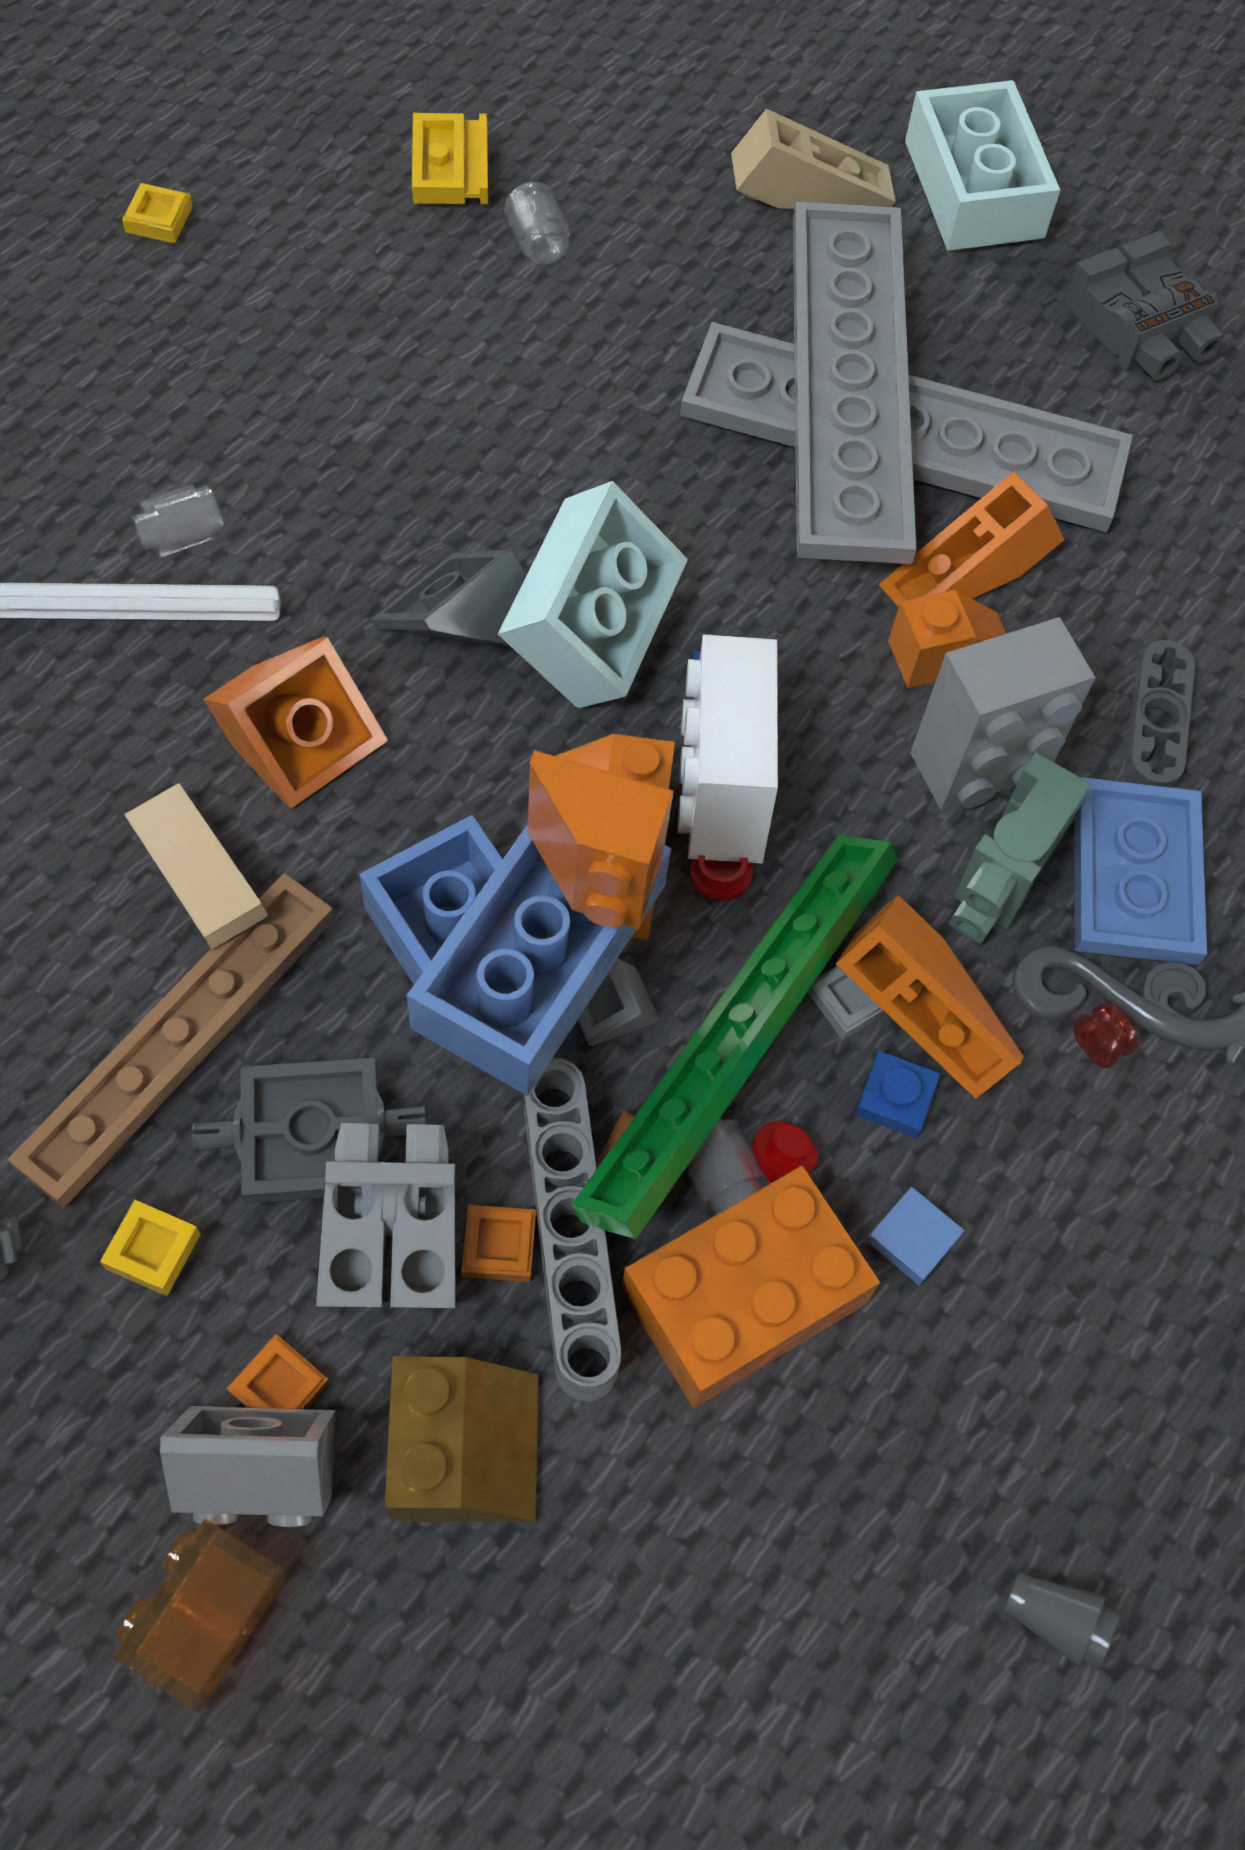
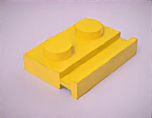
(449, 158)

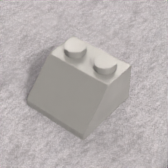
(250, 1463)

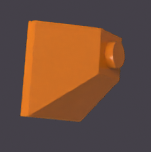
(297, 719)

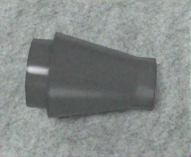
(1065, 1618)

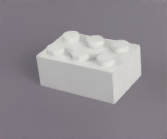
(733, 749)

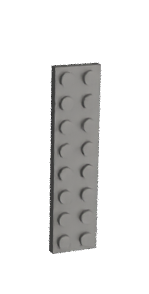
(851, 385)
(956, 434)

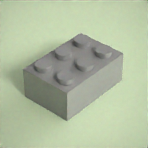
(997, 709)

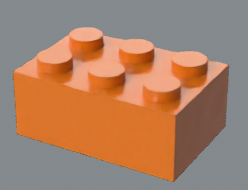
(748, 1286)

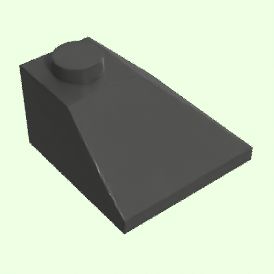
(458, 599)

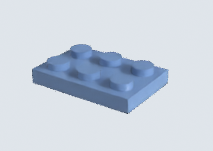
(1140, 872)

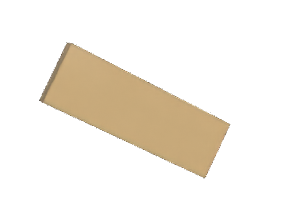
(196, 866)

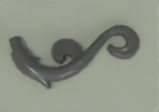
(1147, 1010)

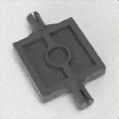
(292, 1124)

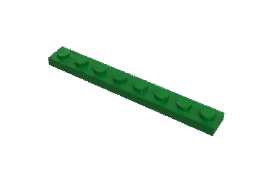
(733, 1038)

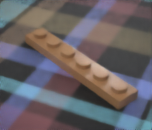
(169, 1044)

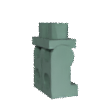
(1019, 848)

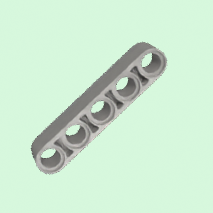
(570, 1258)

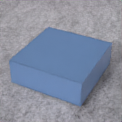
(915, 1235)

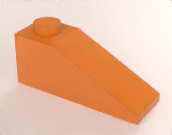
(982, 547)
(930, 996)

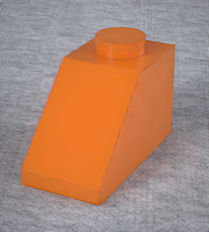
(936, 625)

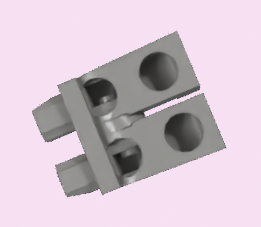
(384, 1200)

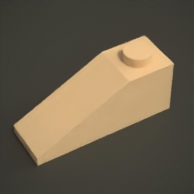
(793, 163)

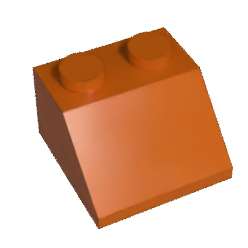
(598, 836)

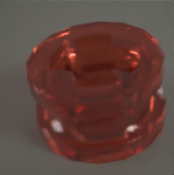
(1105, 1035)

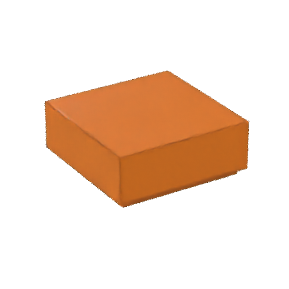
(498, 1243)
(278, 1379)

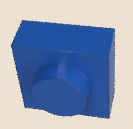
(897, 1094)

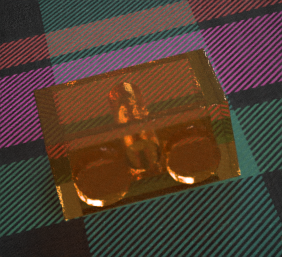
(198, 1614)

